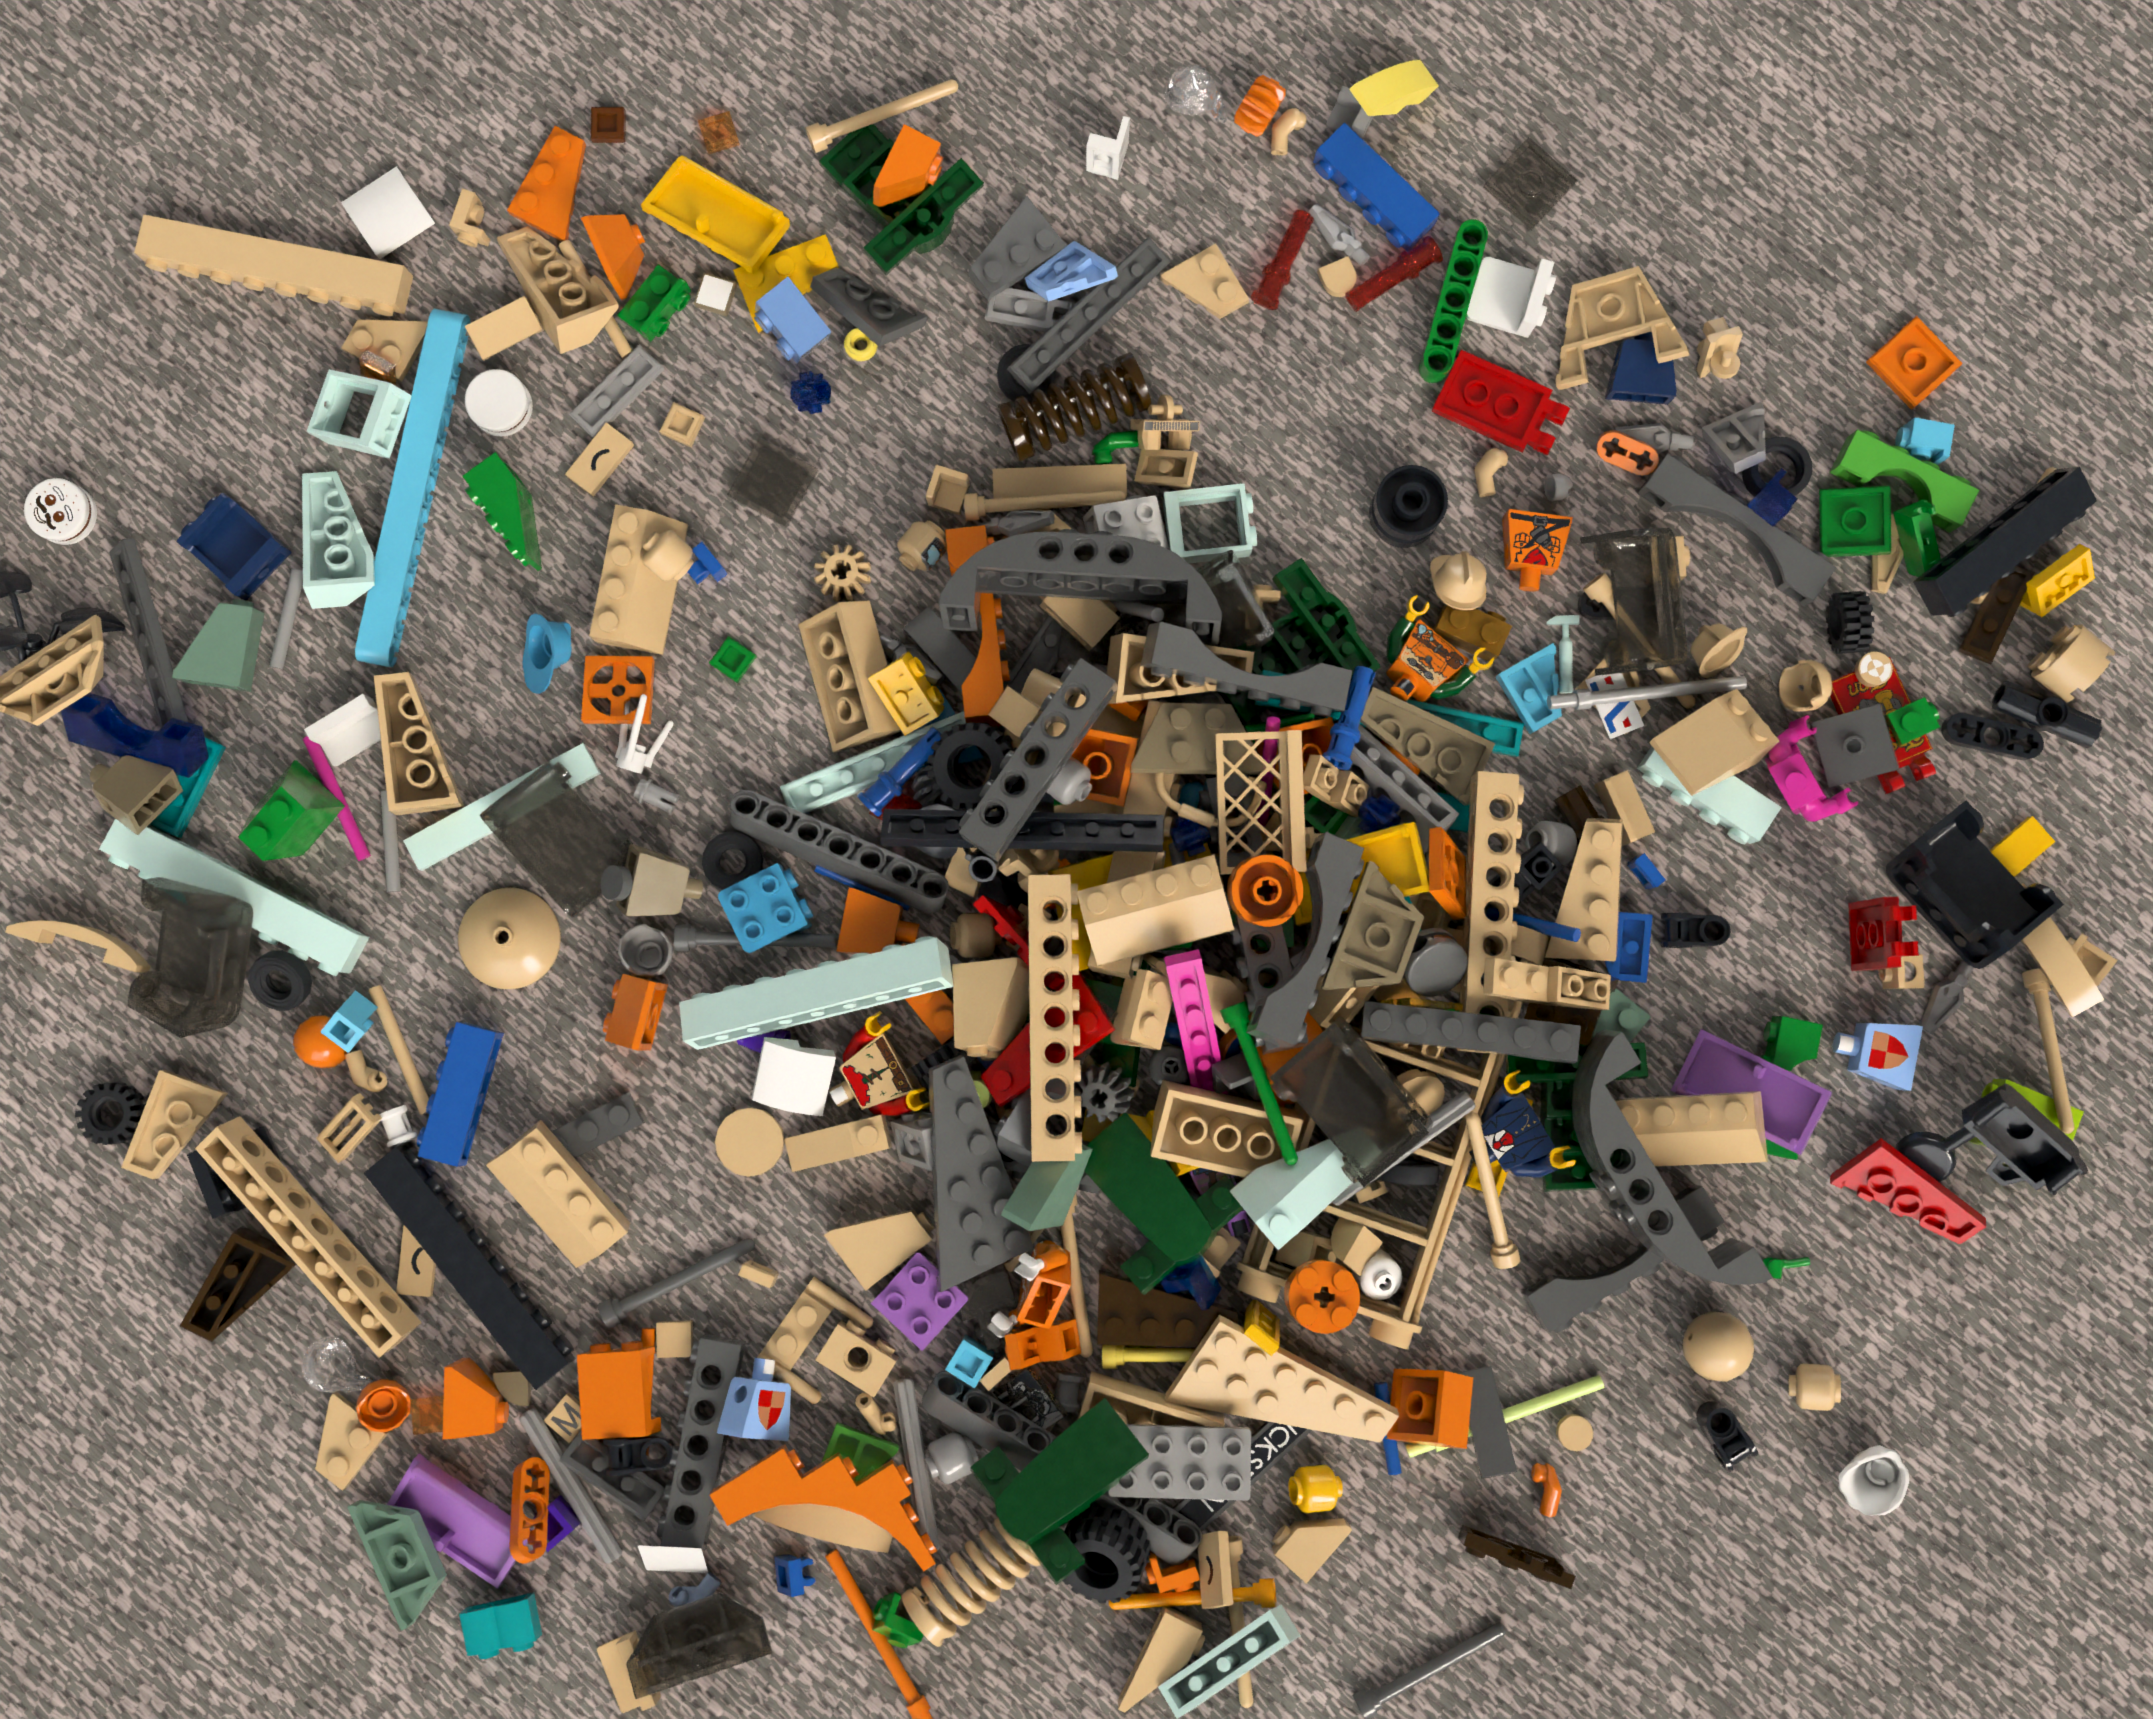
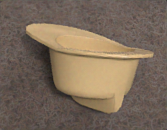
(1459, 580)
(1717, 648)

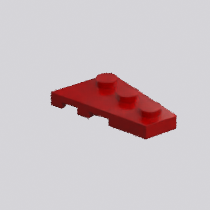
(1012, 929)

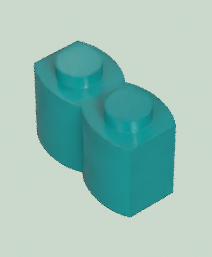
(501, 1625)

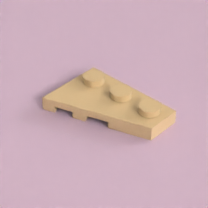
(168, 1122)

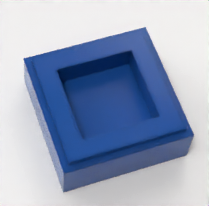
(1645, 871)

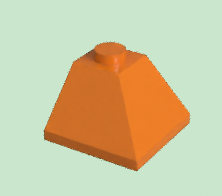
(617, 248)
(471, 1402)

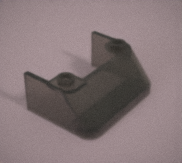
(1645, 599)

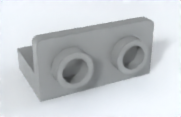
(913, 1138)

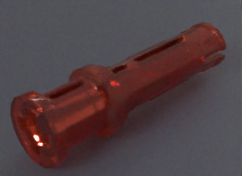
(1407, 266)
(1277, 273)

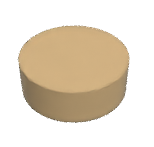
(1574, 1432)

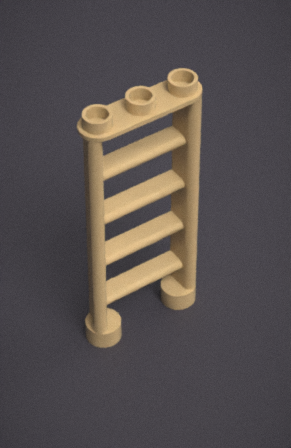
(1394, 1323)

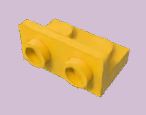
(2059, 581)
(907, 693)

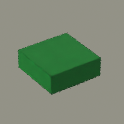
(732, 659)

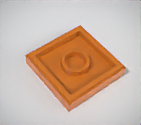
(1914, 362)

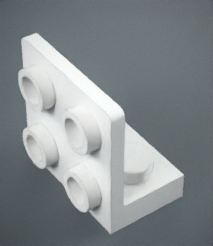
(1129, 518)

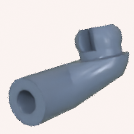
(686, 1594)

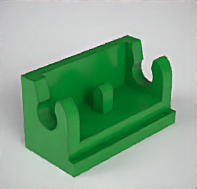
(1917, 536)

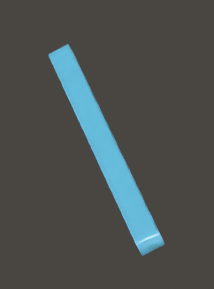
(411, 488)

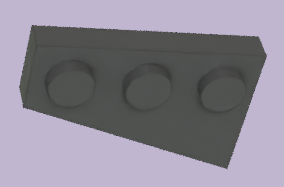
(874, 316)

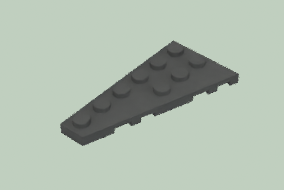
(967, 1181)

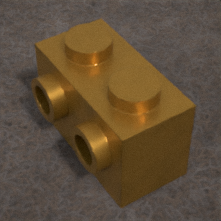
(1473, 630)

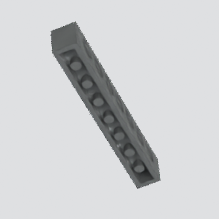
(1250, 963)

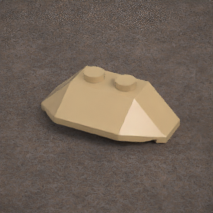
(55, 675)

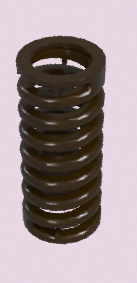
(1016, 424)

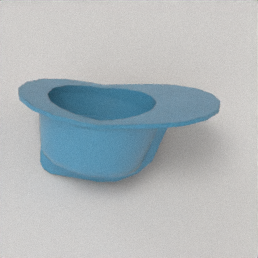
(545, 649)

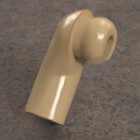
(1289, 120)
(1485, 469)
(365, 1076)

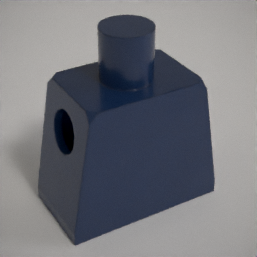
(1638, 375)

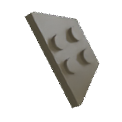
(1184, 741)
(1375, 936)

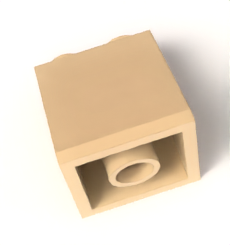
(989, 1005)

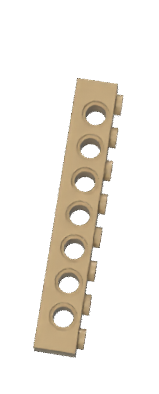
(1506, 791)
(1041, 892)
(308, 1235)

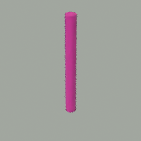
(1268, 755)
(345, 815)

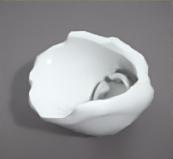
(1880, 1487)

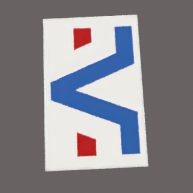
(1619, 716)

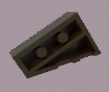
(237, 1280)

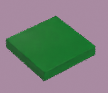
(1855, 521)

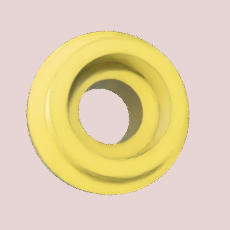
(859, 355)

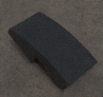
(1535, 871)

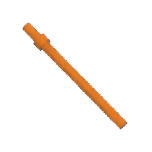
(917, 1705)

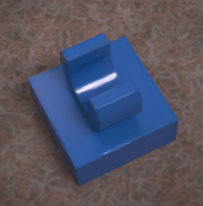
(705, 565)
(789, 1574)

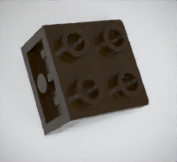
(1568, 1015)

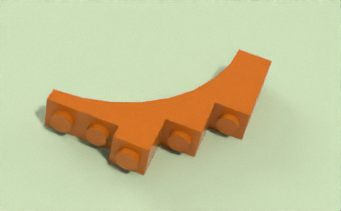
(877, 1496)

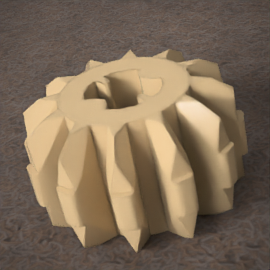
(831, 568)

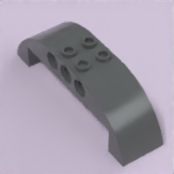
(1081, 568)
(1605, 1130)

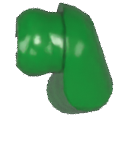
(1111, 442)

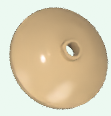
(531, 941)

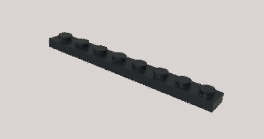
(1039, 831)

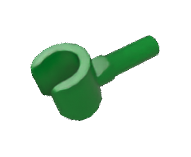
(1775, 1266)

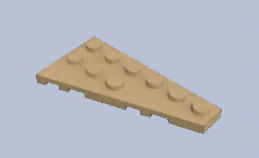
(1241, 1379)

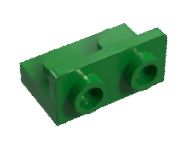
(655, 303)

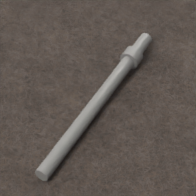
(1584, 699)

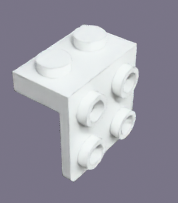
(1511, 295)

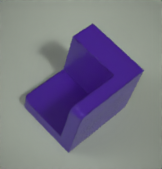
(561, 1521)

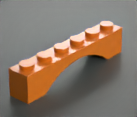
(987, 676)

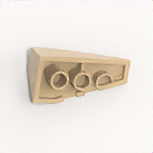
(563, 296)

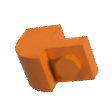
(1036, 1344)

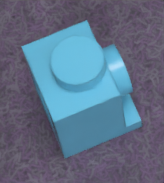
(1926, 439)
(350, 1021)

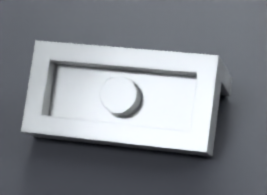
(1107, 155)
(347, 730)

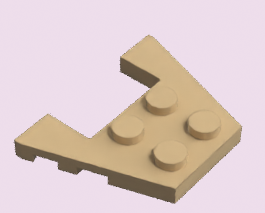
(1611, 311)

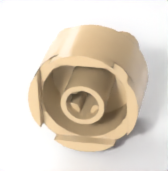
(2071, 662)

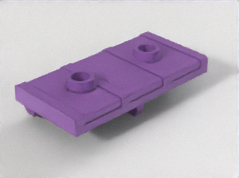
(1788, 1101)
(458, 1520)

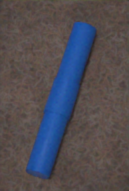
(1390, 1446)

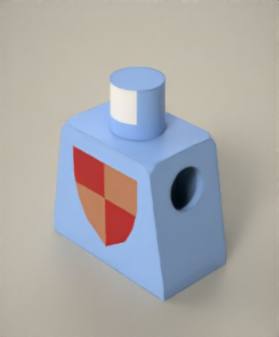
(1882, 1052)
(757, 1405)

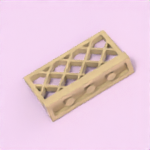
(1290, 792)

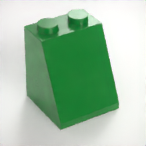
(290, 815)

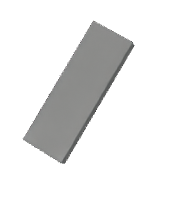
(617, 391)

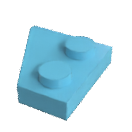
(1528, 687)

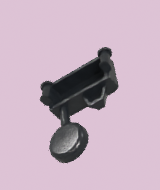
(2012, 1130)

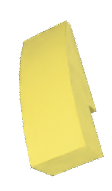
(1394, 88)

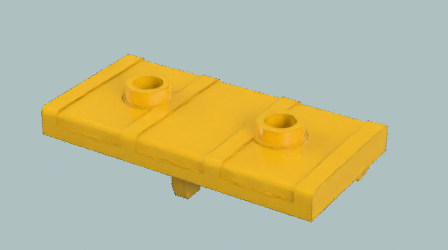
(716, 213)
(1399, 860)

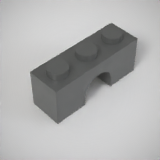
(1015, 1131)

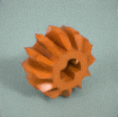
(1259, 105)

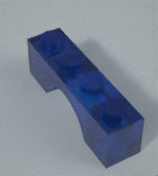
(101, 726)

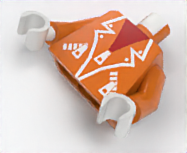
(1042, 1289)

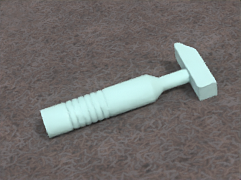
(1565, 651)

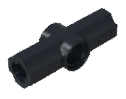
(2064, 720)

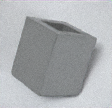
(1349, 111)

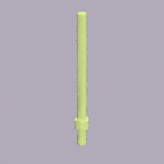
(1529, 1407)

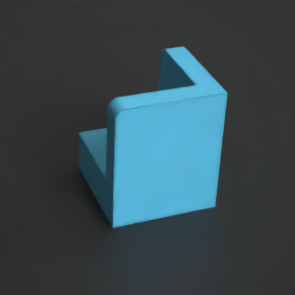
(970, 1361)

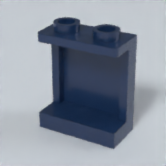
(233, 545)

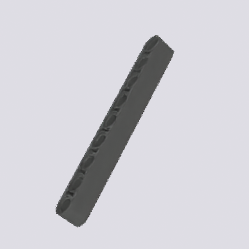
(995, 1424)

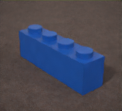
(1375, 188)
(459, 1094)

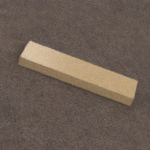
(1058, 480)

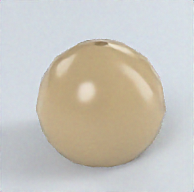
(1718, 1346)

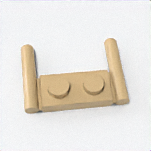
(800, 1328)

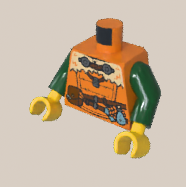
(1426, 663)

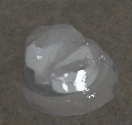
(1194, 92)
(324, 1375)

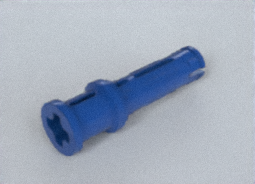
(1345, 732)
(891, 782)

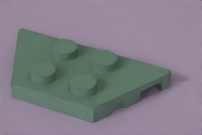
(400, 1556)

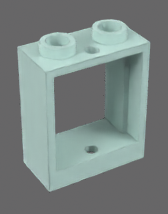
(382, 420)
(1244, 506)

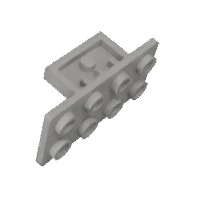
(1190, 1463)

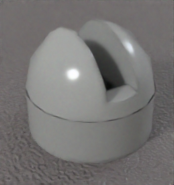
(1557, 487)

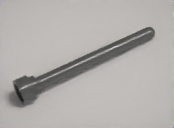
(688, 937)
(615, 1310)
(1371, 1701)

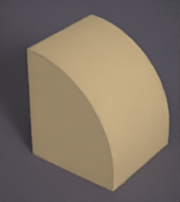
(1354, 1244)

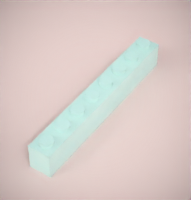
(274, 913)
(816, 993)

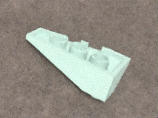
(335, 550)
(1288, 1197)

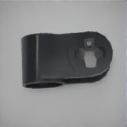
(1687, 930)
(1727, 1439)
(635, 1454)

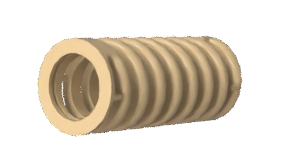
(936, 1630)

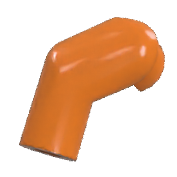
(1551, 1486)

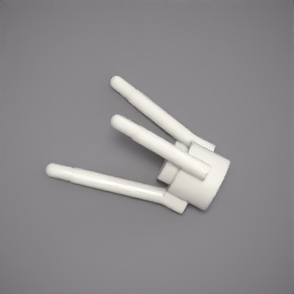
(632, 755)

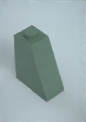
(224, 648)
(1046, 1192)

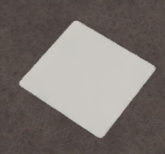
(673, 1559)

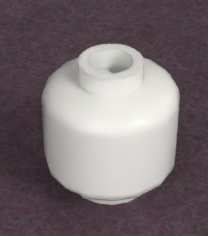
(1380, 1277)

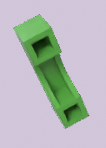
(1867, 457)

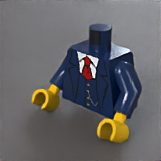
(1516, 1134)

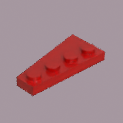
(1011, 1070)

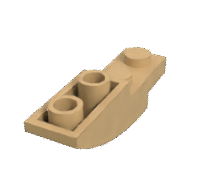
(1546, 984)

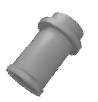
(654, 795)

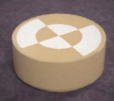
(1873, 669)

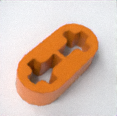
(1624, 460)

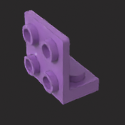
(916, 1304)

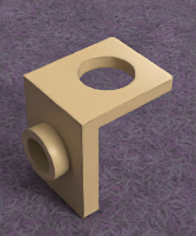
(1895, 977)

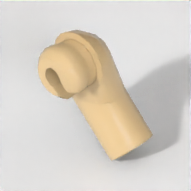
(871, 1412)

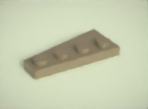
(1428, 742)

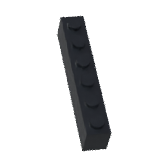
(2005, 542)

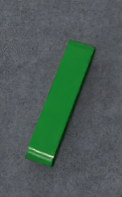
(1460, 288)

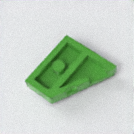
(863, 1448)

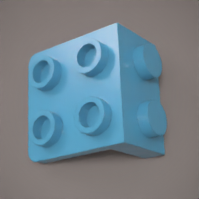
(765, 907)

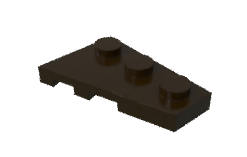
(1516, 1556)

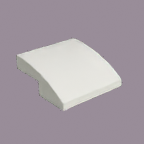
(387, 213)
(793, 1076)

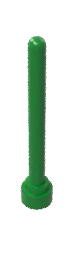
(1238, 1018)

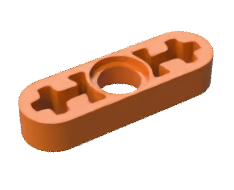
(521, 1524)

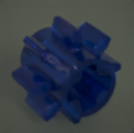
(810, 392)
(1378, 814)
(1189, 836)

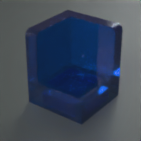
(1773, 500)
(1195, 1278)

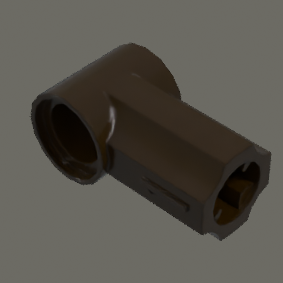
(1576, 809)

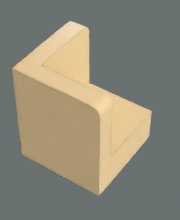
(947, 489)

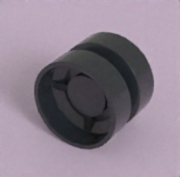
(1408, 506)

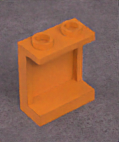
(615, 1392)

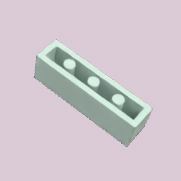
(1729, 802)
(1229, 1661)

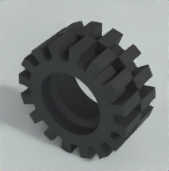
(1849, 622)
(945, 1053)
(92, 1107)

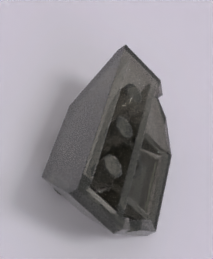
(696, 1643)

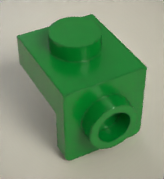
(1913, 720)
(897, 1629)

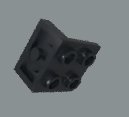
(217, 1195)

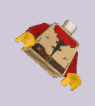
(876, 1074)

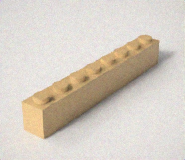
(274, 265)
(1140, 799)

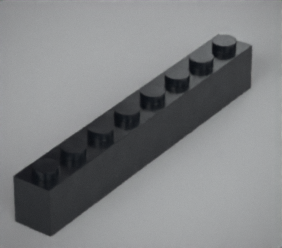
(470, 1265)

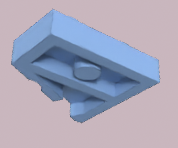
(1070, 272)

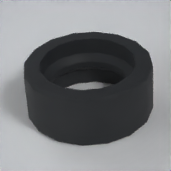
(1795, 452)

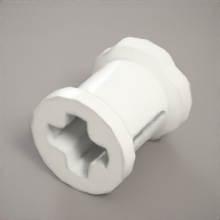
(397, 1126)

